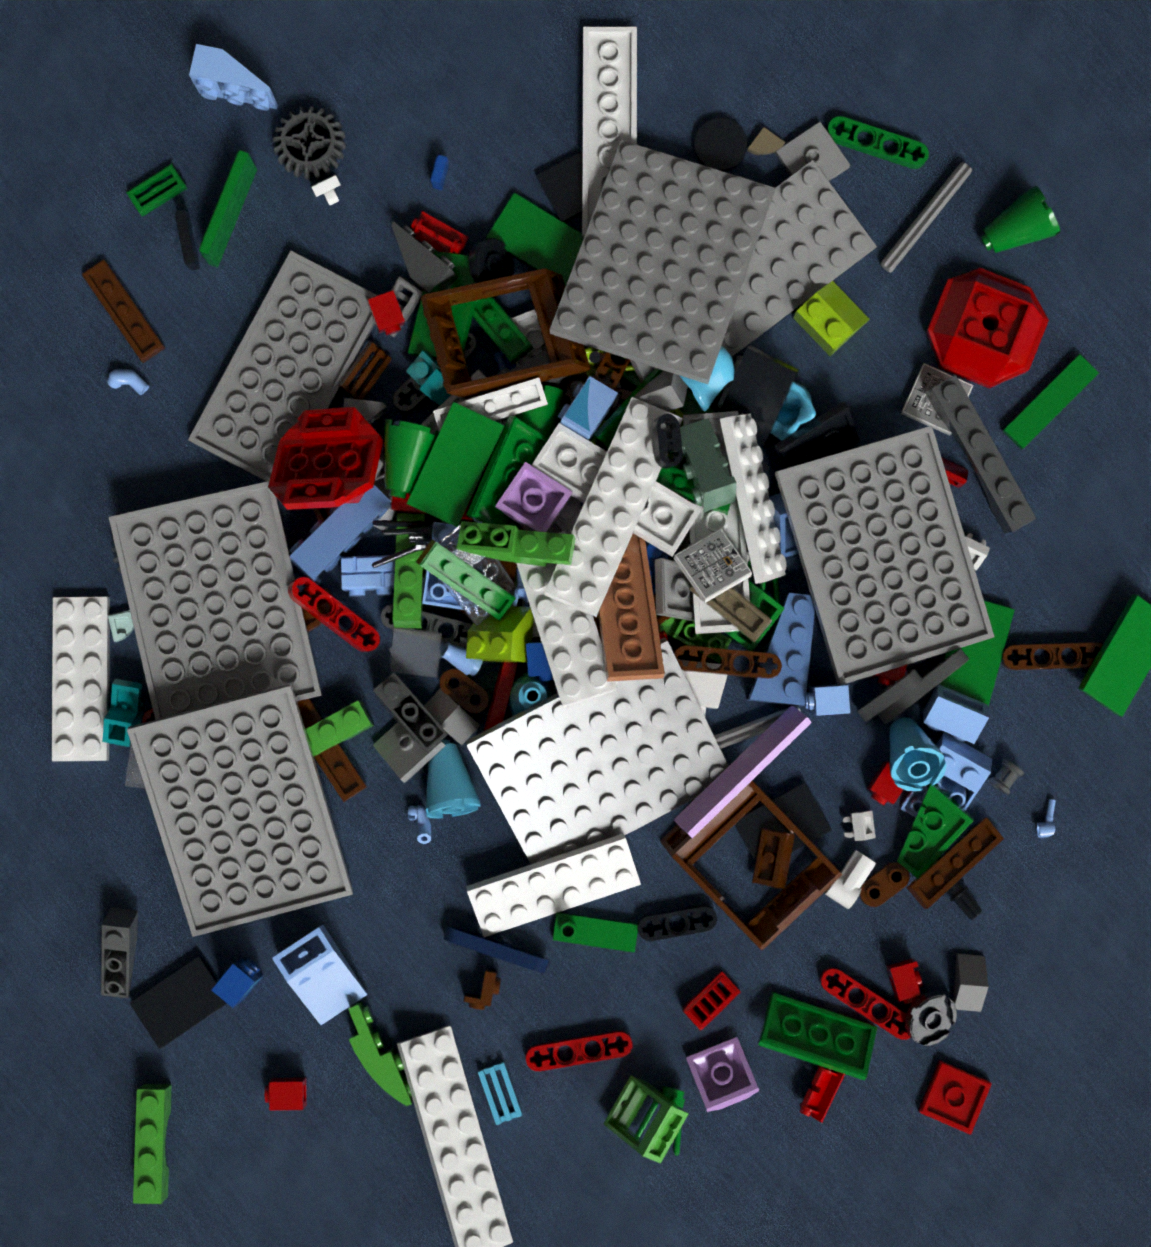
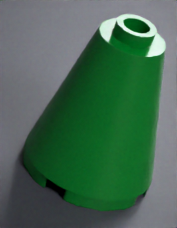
(1021, 223)
(546, 417)
(405, 455)

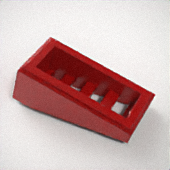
(704, 992)

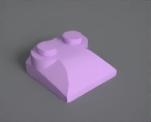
(533, 499)
(722, 1075)

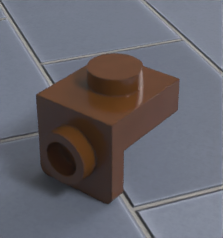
(490, 986)

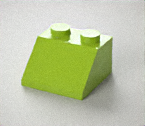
(830, 318)
(501, 639)

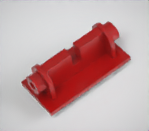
(438, 234)
(821, 1093)

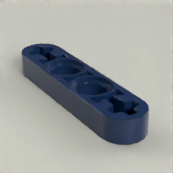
(496, 949)

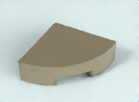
(765, 143)

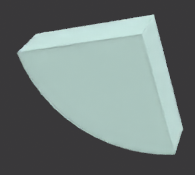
(121, 625)

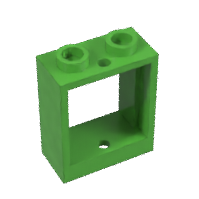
(663, 1127)

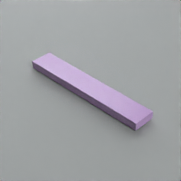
(742, 771)

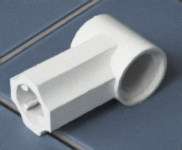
(847, 887)

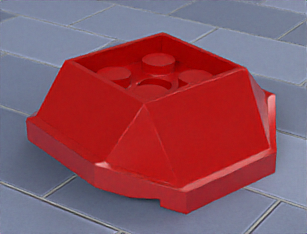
(970, 349)
(326, 459)

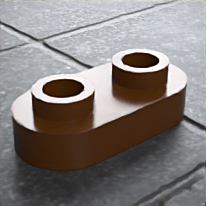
(464, 691)
(884, 884)

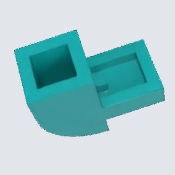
(428, 375)
(124, 712)

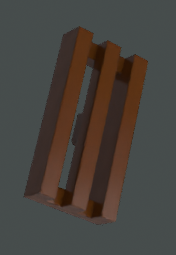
(372, 378)

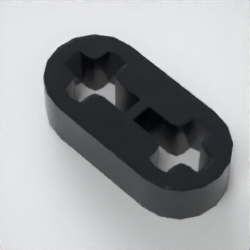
(667, 441)

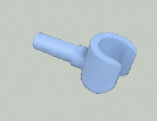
(519, 592)
(1047, 828)

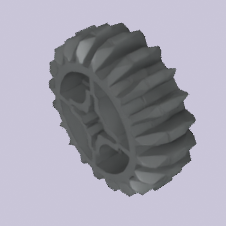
(289, 139)

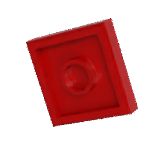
(955, 1097)

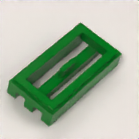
(161, 199)

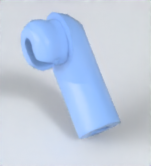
(127, 377)
(423, 823)

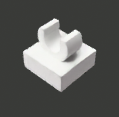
(327, 188)
(977, 550)
(862, 826)

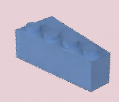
(337, 534)
(792, 644)

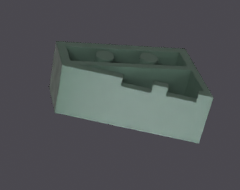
(706, 466)

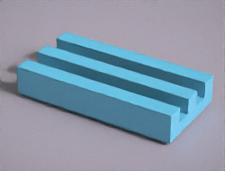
(507, 1114)

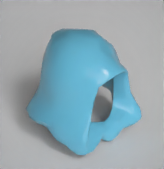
(721, 375)
(795, 411)

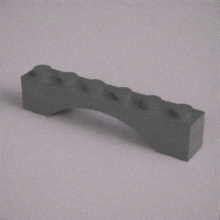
(996, 479)

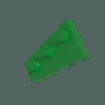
(933, 831)

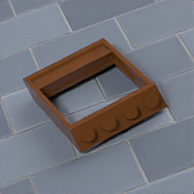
(546, 293)
(789, 901)

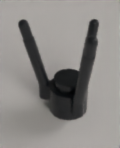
(418, 533)

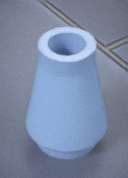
(457, 657)

